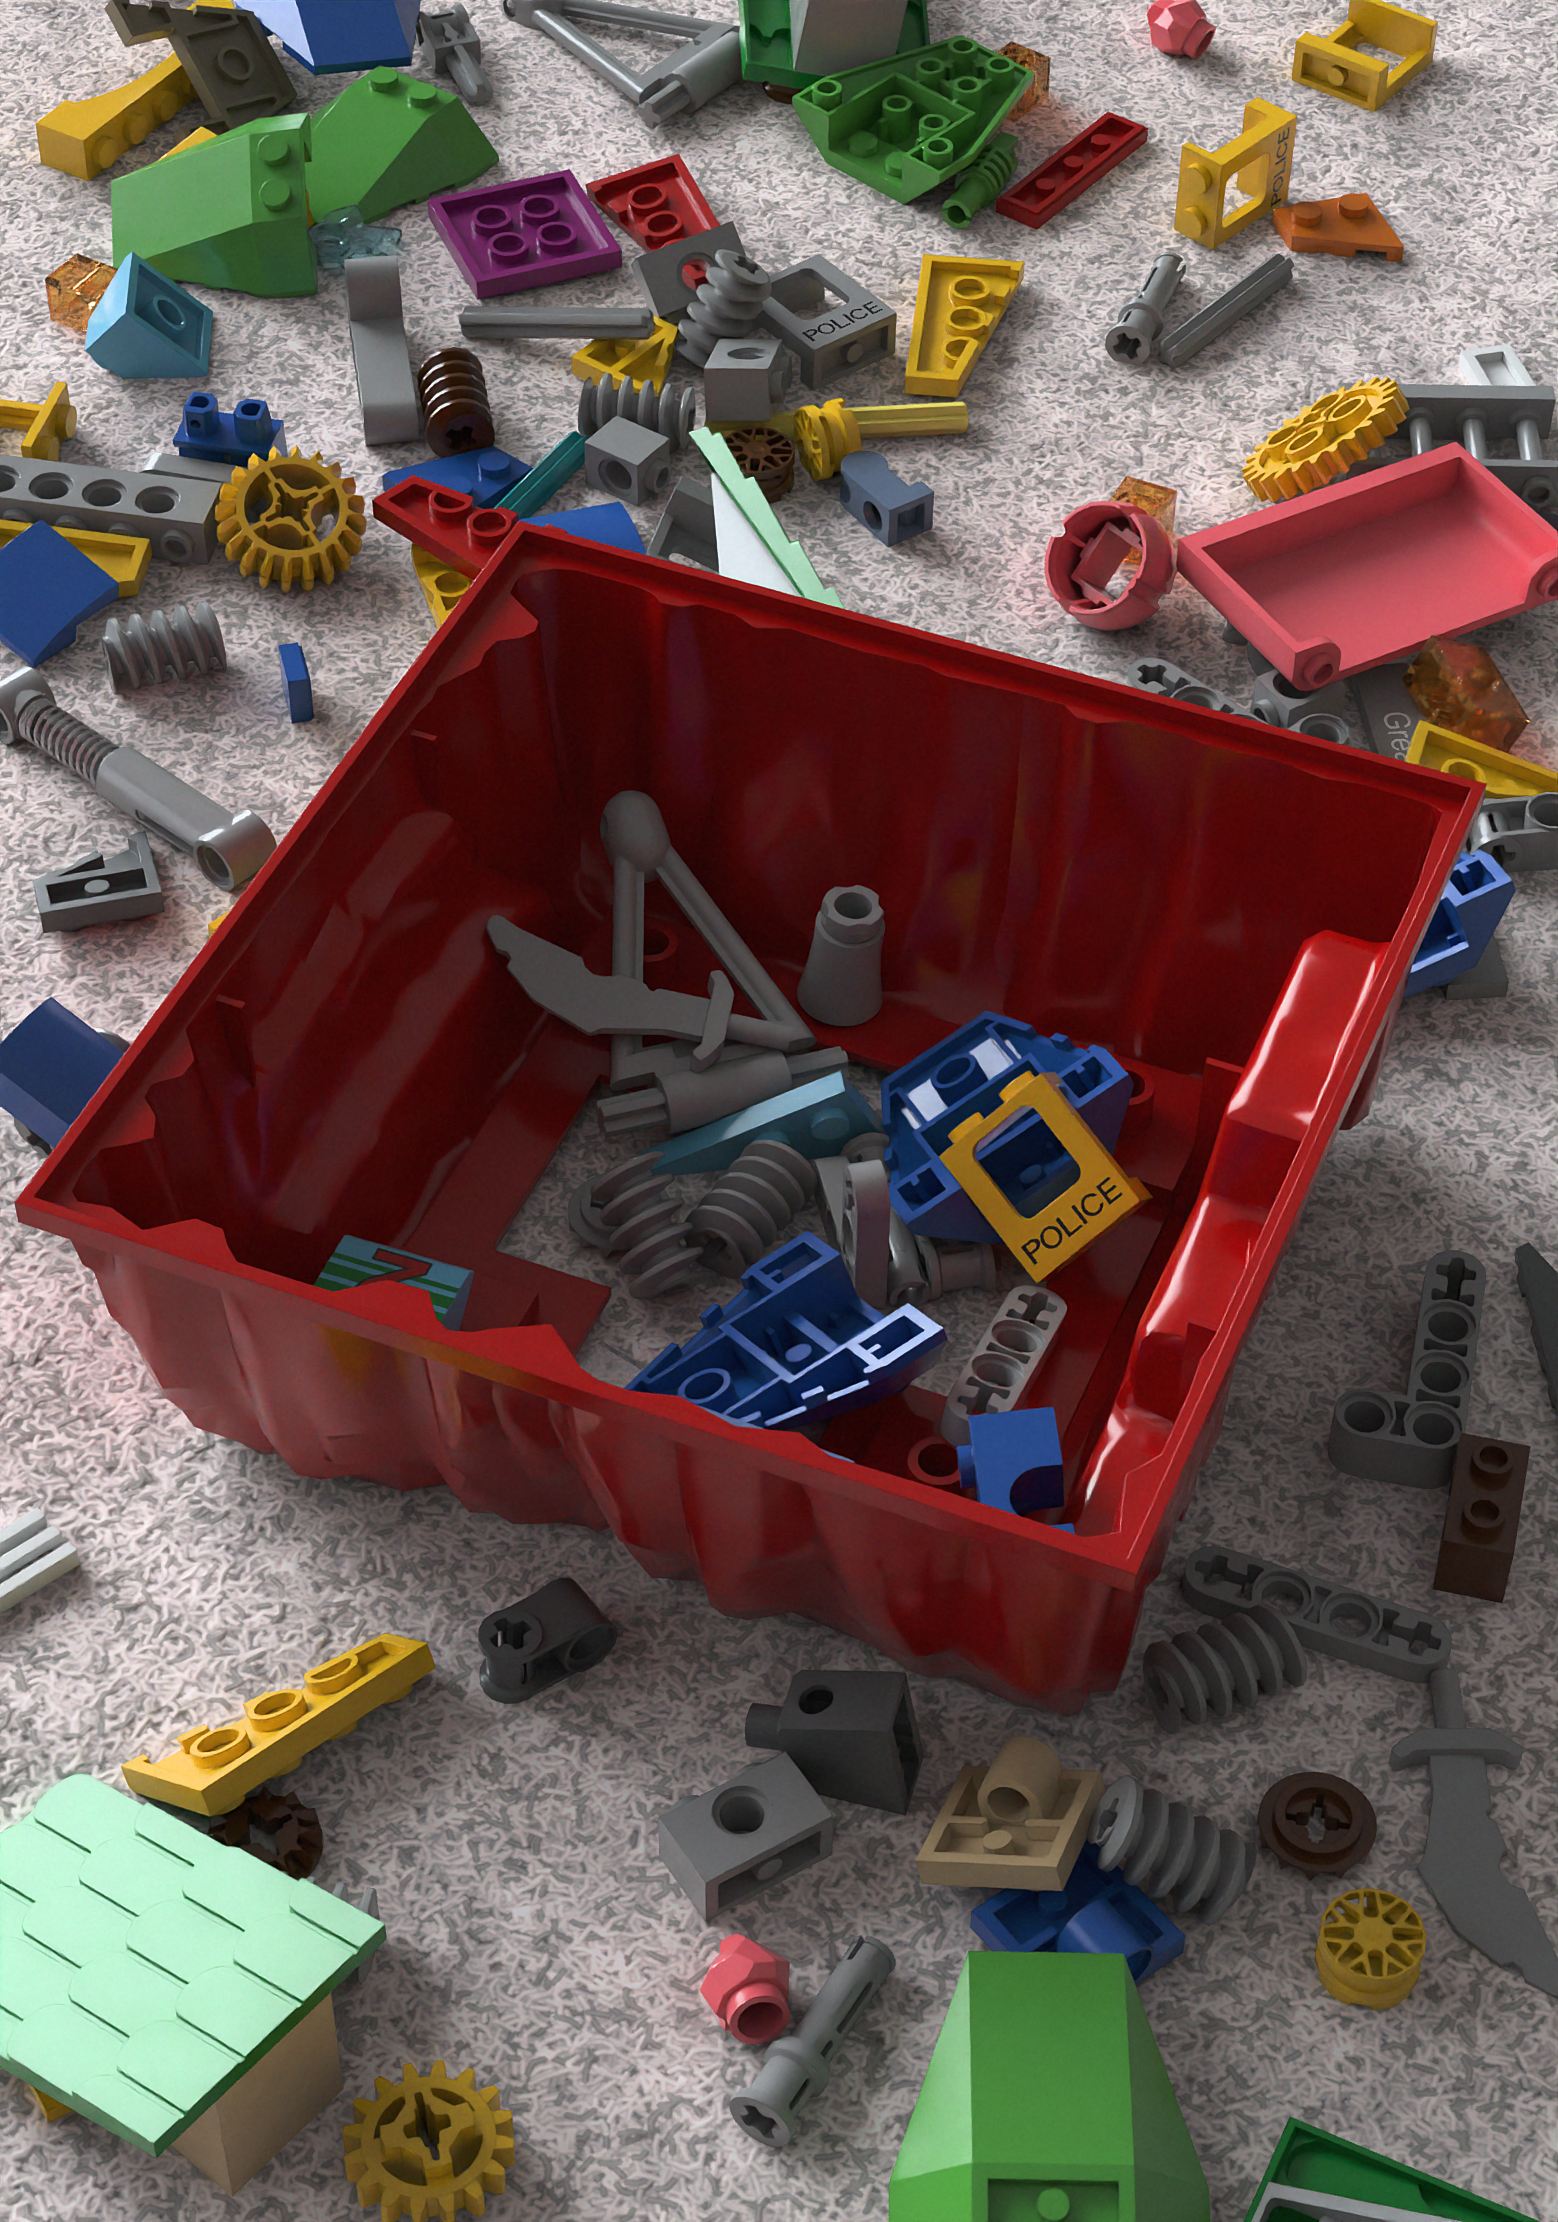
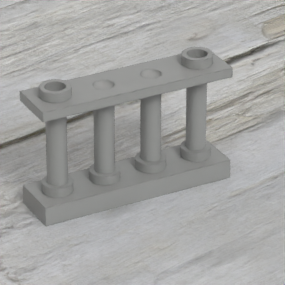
(1475, 416)

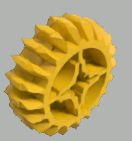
(283, 546)

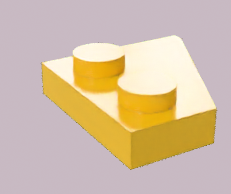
(632, 358)

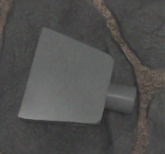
(846, 1735)

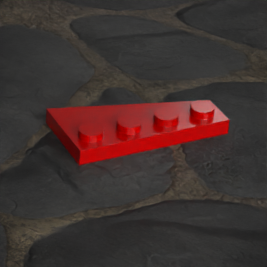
(656, 207)
(446, 523)

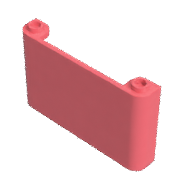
(1375, 566)

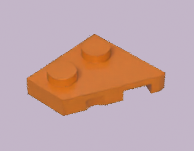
(1337, 227)

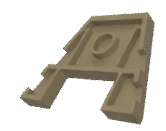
(222, 55)

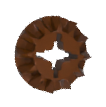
(1346, 1817)
(295, 1829)

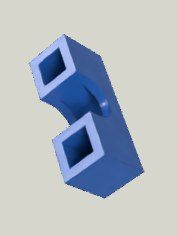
(1014, 1461)

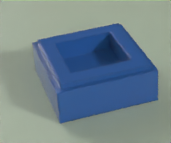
(296, 682)

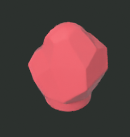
(1180, 27)
(748, 1990)

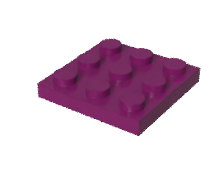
(524, 234)

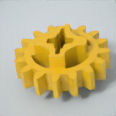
(398, 2169)

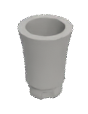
(845, 957)

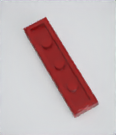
(1072, 170)

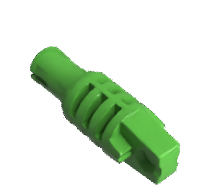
(981, 181)

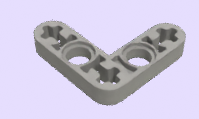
(857, 1221)

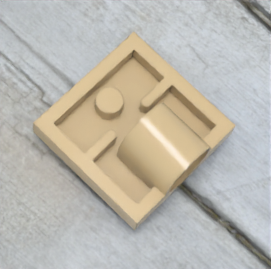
(1012, 1822)

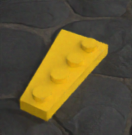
(954, 319)
(281, 1727)

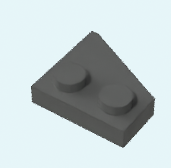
(100, 890)

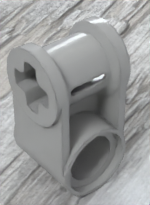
(1522, 832)

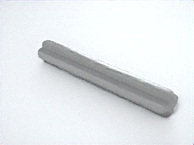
(1225, 311)
(557, 322)

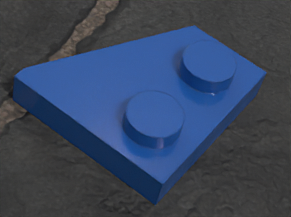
(481, 473)

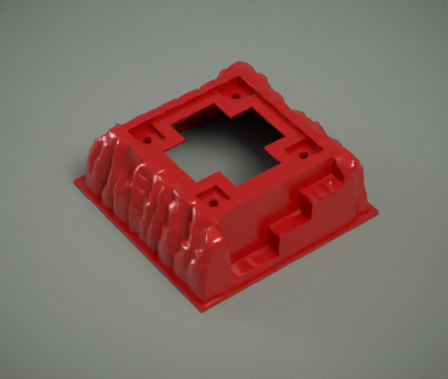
(1041, 851)

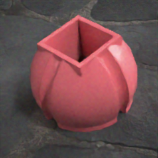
(1091, 552)

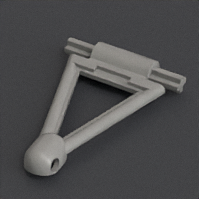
(676, 84)
(745, 1072)

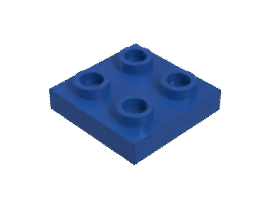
(1089, 1916)

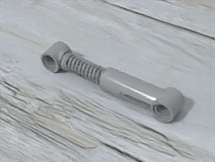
(223, 844)

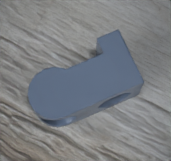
(883, 500)

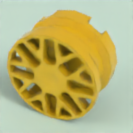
(825, 437)
(1383, 1929)

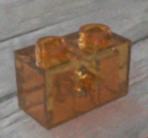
(1465, 693)

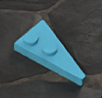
(809, 1119)

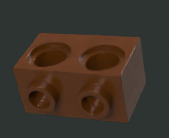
(1481, 1518)

